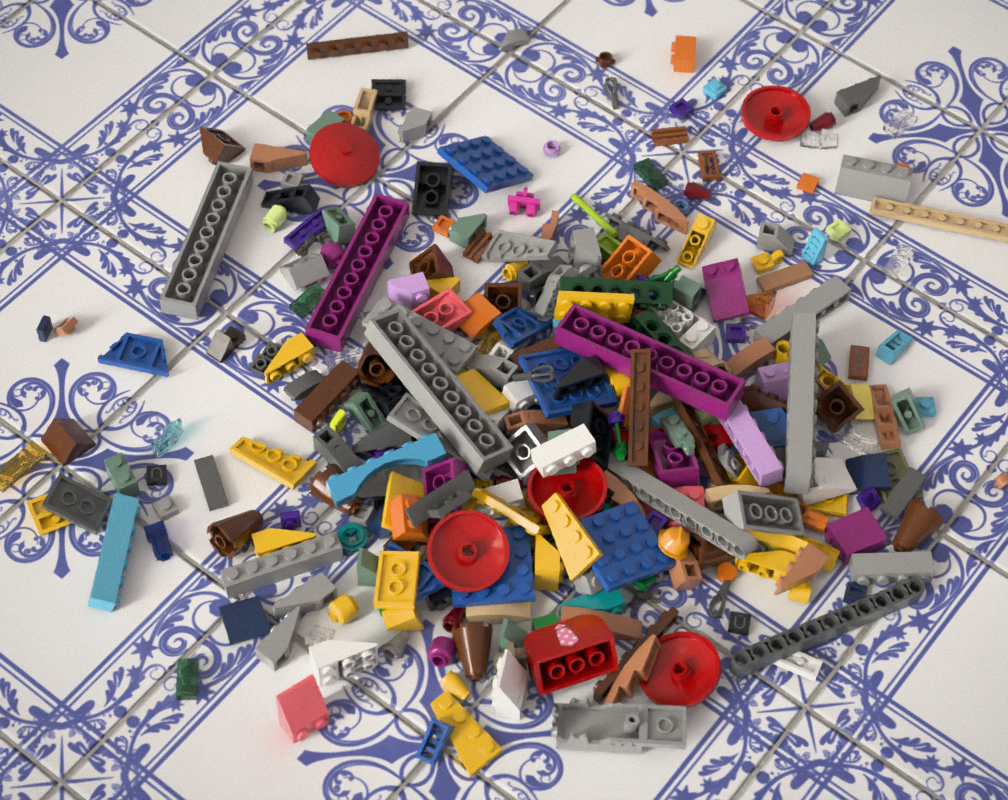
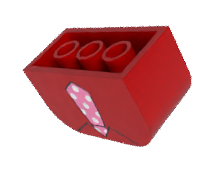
(570, 652)

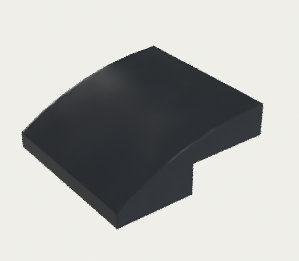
(390, 94)

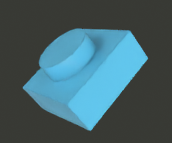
(714, 89)
(926, 406)

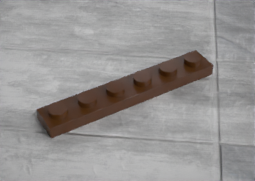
(357, 45)
(639, 408)
(704, 447)
(664, 623)

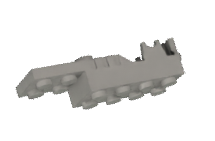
(617, 726)

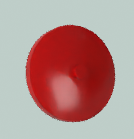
(775, 113)
(344, 155)
(582, 491)
(467, 551)
(683, 670)

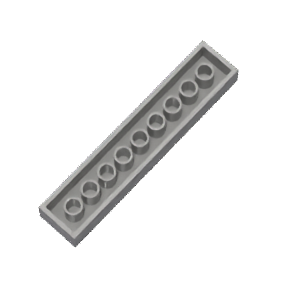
(206, 240)
(438, 391)
(801, 404)

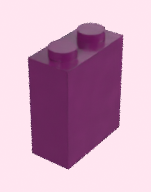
(855, 534)

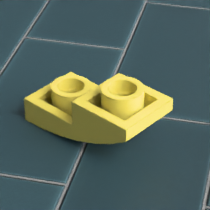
(864, 397)

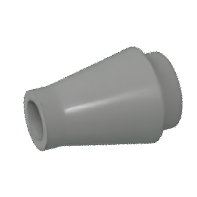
(394, 648)

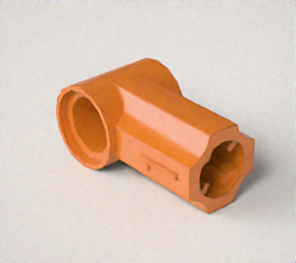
(813, 519)

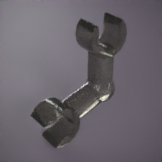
(302, 250)
(638, 595)

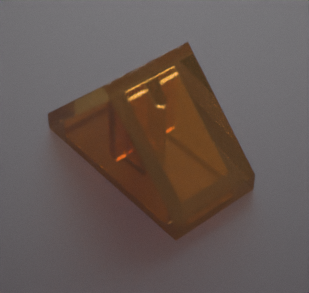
(761, 303)

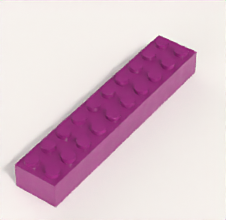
(357, 273)
(671, 369)

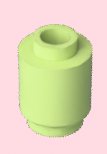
(274, 218)

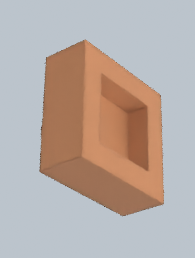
(66, 326)

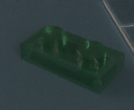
(650, 174)
(307, 301)
(187, 679)

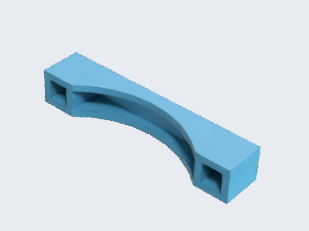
(423, 452)

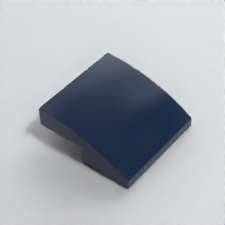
(869, 471)
(244, 620)

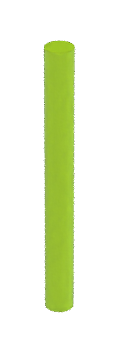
(593, 214)

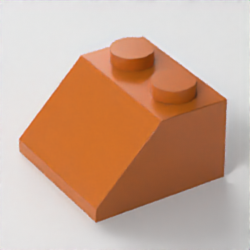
(401, 526)

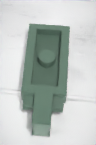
(678, 433)

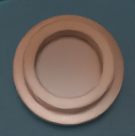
(1001, 480)

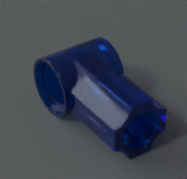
(158, 537)

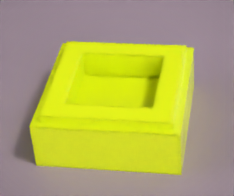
(338, 421)

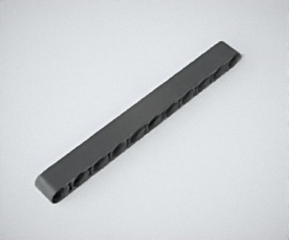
(823, 633)

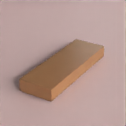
(785, 277)

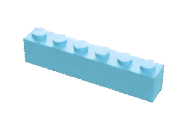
(113, 553)

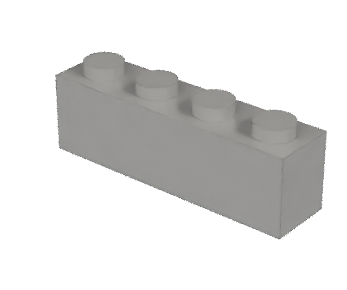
(890, 567)

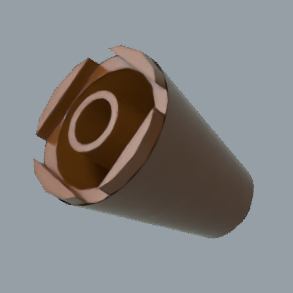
(373, 368)
(320, 491)
(916, 526)
(234, 532)
(706, 552)
(473, 648)

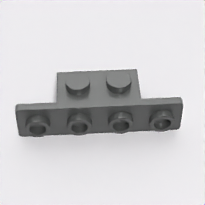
(630, 228)
(442, 500)

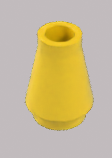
(511, 270)
(455, 685)

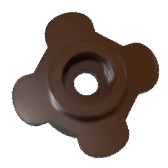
(605, 60)

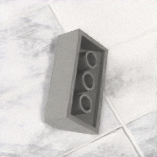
(869, 178)
(764, 513)

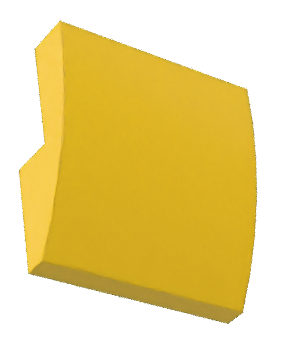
(44, 520)

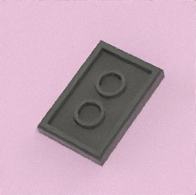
(77, 503)

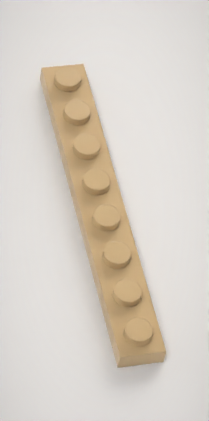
(939, 219)

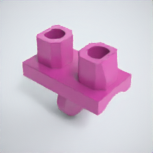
(523, 200)

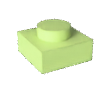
(838, 230)

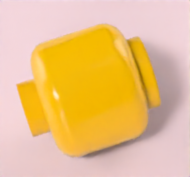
(343, 609)

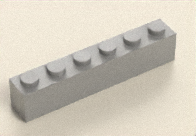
(819, 301)
(281, 565)

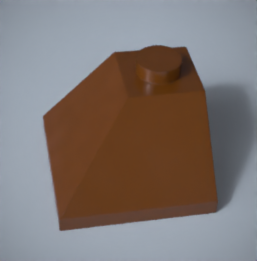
(219, 145)
(432, 264)

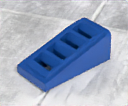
(444, 737)

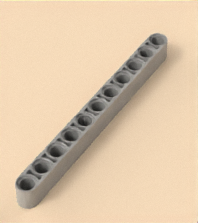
(683, 509)

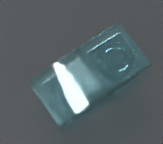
(164, 443)

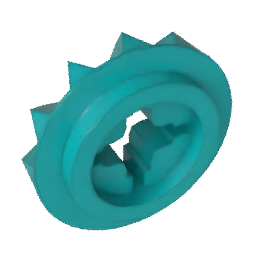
(349, 530)

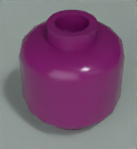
(332, 254)
(442, 651)

